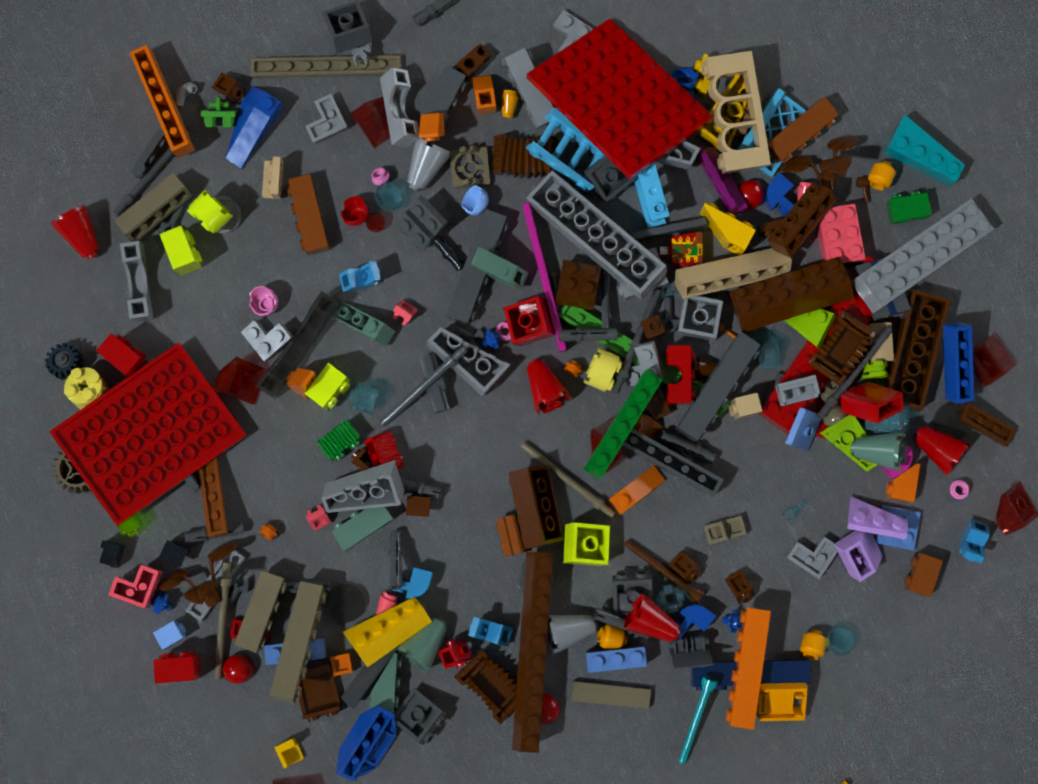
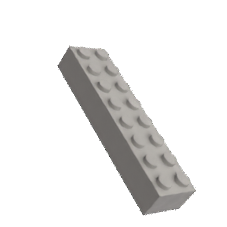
(596, 235)
(922, 255)

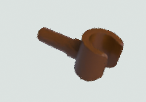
(862, 182)

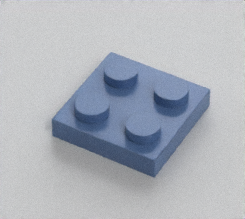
(913, 522)

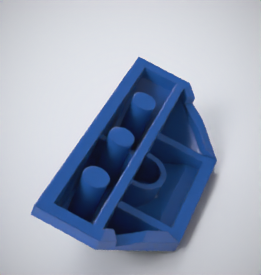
(366, 743)

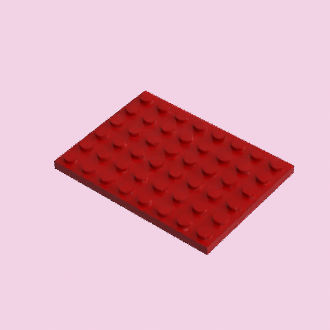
(619, 98)
(147, 434)

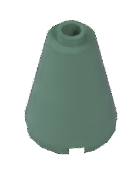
(883, 449)
(424, 645)

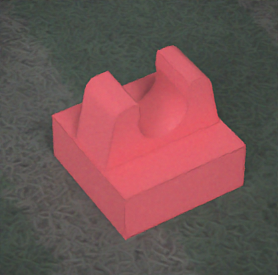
(405, 310)
(318, 518)

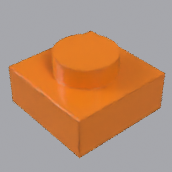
(341, 664)

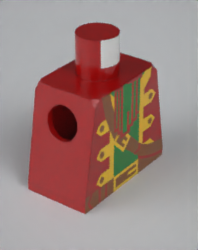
(683, 250)

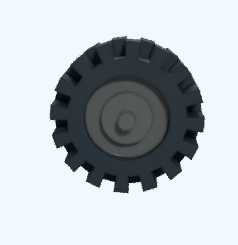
(63, 360)

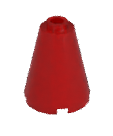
(78, 231)
(545, 387)
(941, 448)
(651, 620)

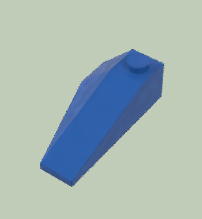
(253, 121)

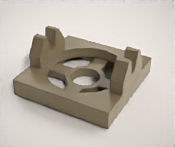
(481, 152)

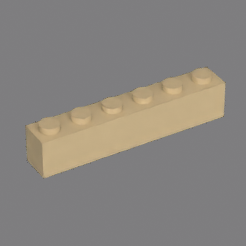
(731, 272)

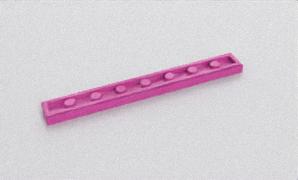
(543, 274)

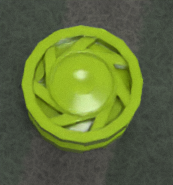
(875, 370)

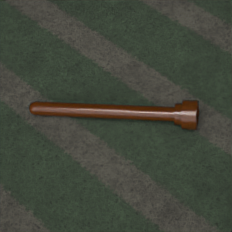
(693, 592)

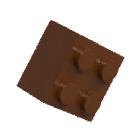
(578, 285)

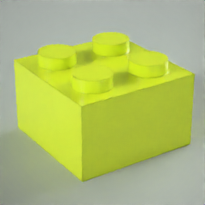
(181, 251)
(328, 387)
(586, 544)

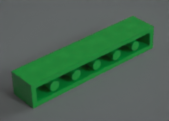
(622, 424)

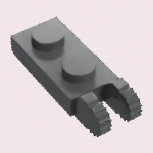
(149, 154)

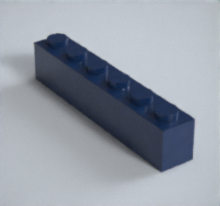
(773, 672)

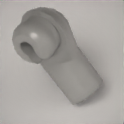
(184, 91)

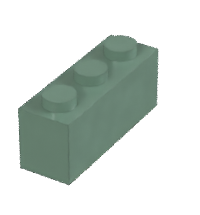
(360, 526)

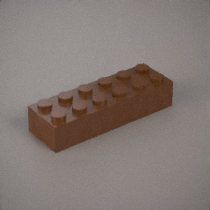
(791, 294)
(917, 347)

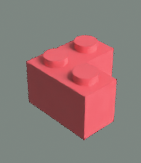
(139, 591)

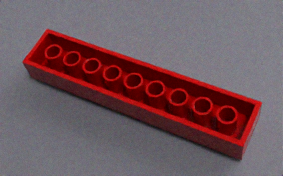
(784, 416)

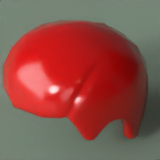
(752, 193)
(355, 211)
(238, 669)
(550, 709)

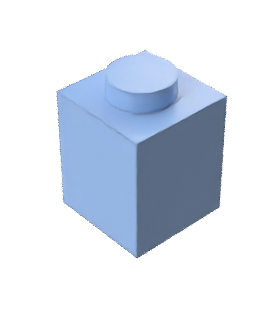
(170, 634)

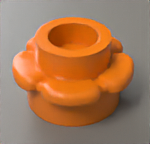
(573, 368)
(268, 532)

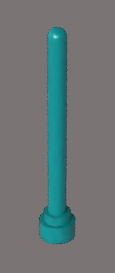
(708, 684)

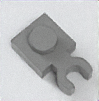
(361, 53)

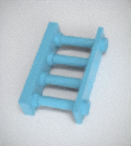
(558, 120)
(651, 197)

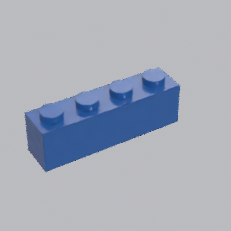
(958, 362)

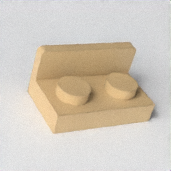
(273, 178)

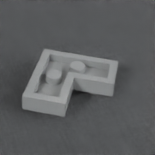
(571, 27)
(329, 124)
(266, 343)
(648, 359)
(813, 562)

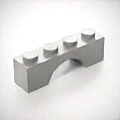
(395, 86)
(136, 270)

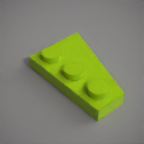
(813, 325)
(842, 435)

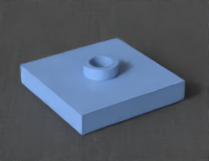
(803, 429)

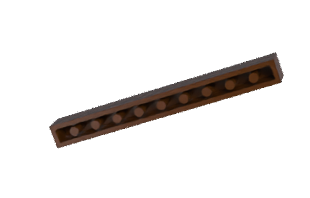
(532, 652)

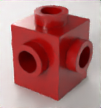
(455, 653)

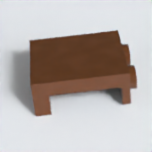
(319, 693)

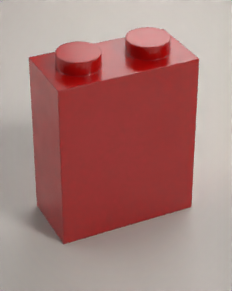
(872, 402)

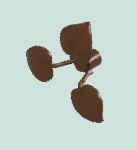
(829, 167)
(205, 591)

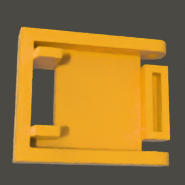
(777, 701)

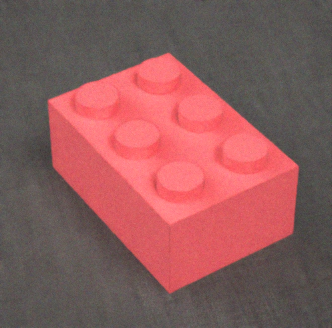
(841, 235)

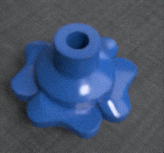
(491, 339)
(160, 603)
(733, 621)

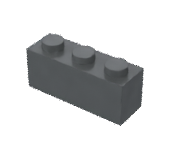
(445, 93)

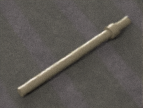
(598, 503)
(225, 582)

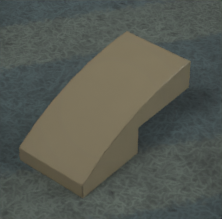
(725, 529)

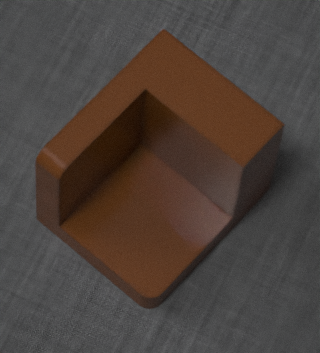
(418, 506)

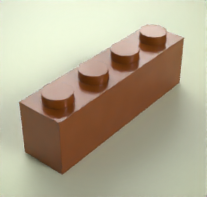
(801, 129)
(308, 213)

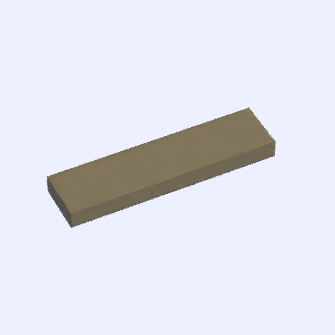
(611, 695)

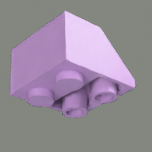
(859, 554)

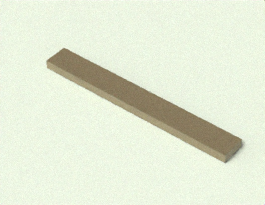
(322, 66)

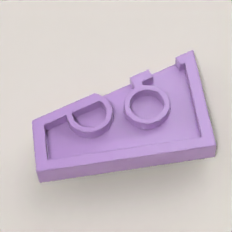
(875, 520)

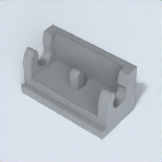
(797, 390)

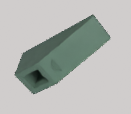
(499, 269)
(364, 324)
(385, 689)

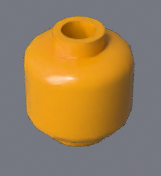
(881, 175)
(611, 637)
(813, 645)

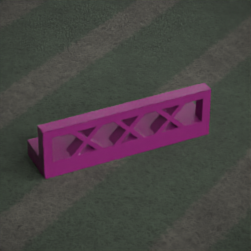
(721, 182)

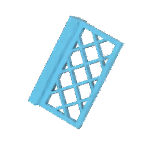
(768, 111)

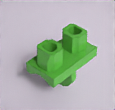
(210, 115)

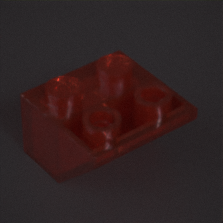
(990, 361)

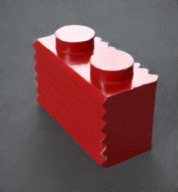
(383, 449)

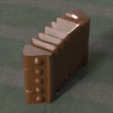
(514, 158)
(843, 348)
(491, 684)

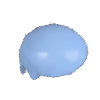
(475, 201)

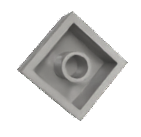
(699, 318)

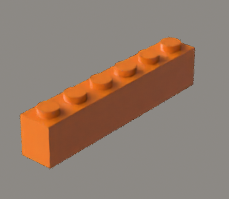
(162, 101)
(748, 668)

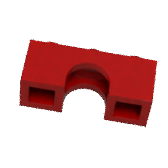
(680, 357)

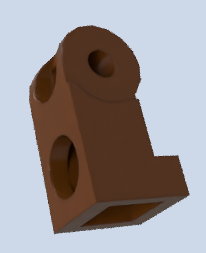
(473, 61)

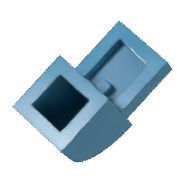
(360, 278)
(974, 540)
(418, 584)
(490, 631)

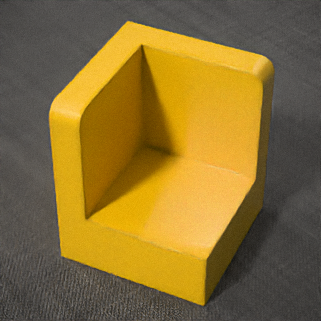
(289, 752)

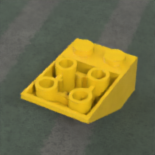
(727, 229)

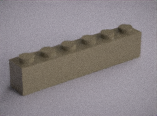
(297, 643)

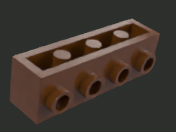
(801, 219)

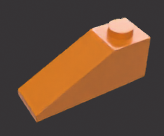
(300, 381)
(636, 490)

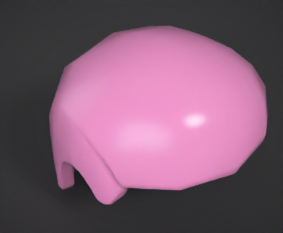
(263, 301)

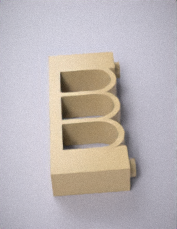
(727, 66)

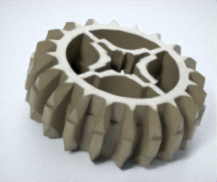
(72, 474)

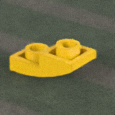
(702, 85)

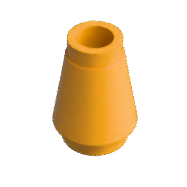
(509, 102)

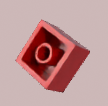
(529, 321)
(120, 354)
(177, 668)

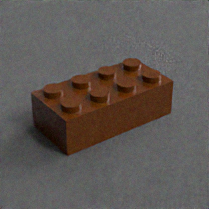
(536, 506)

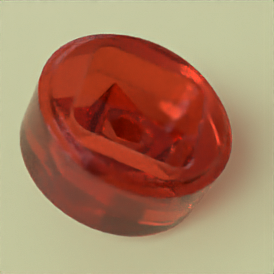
(375, 222)

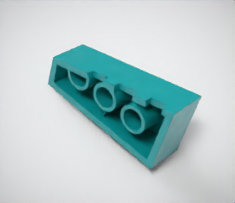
(922, 152)

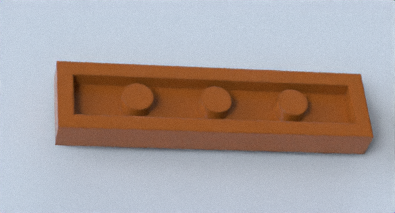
(213, 499)

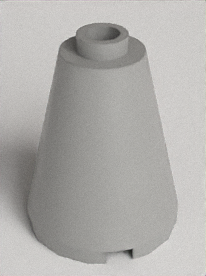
(425, 163)
(569, 630)

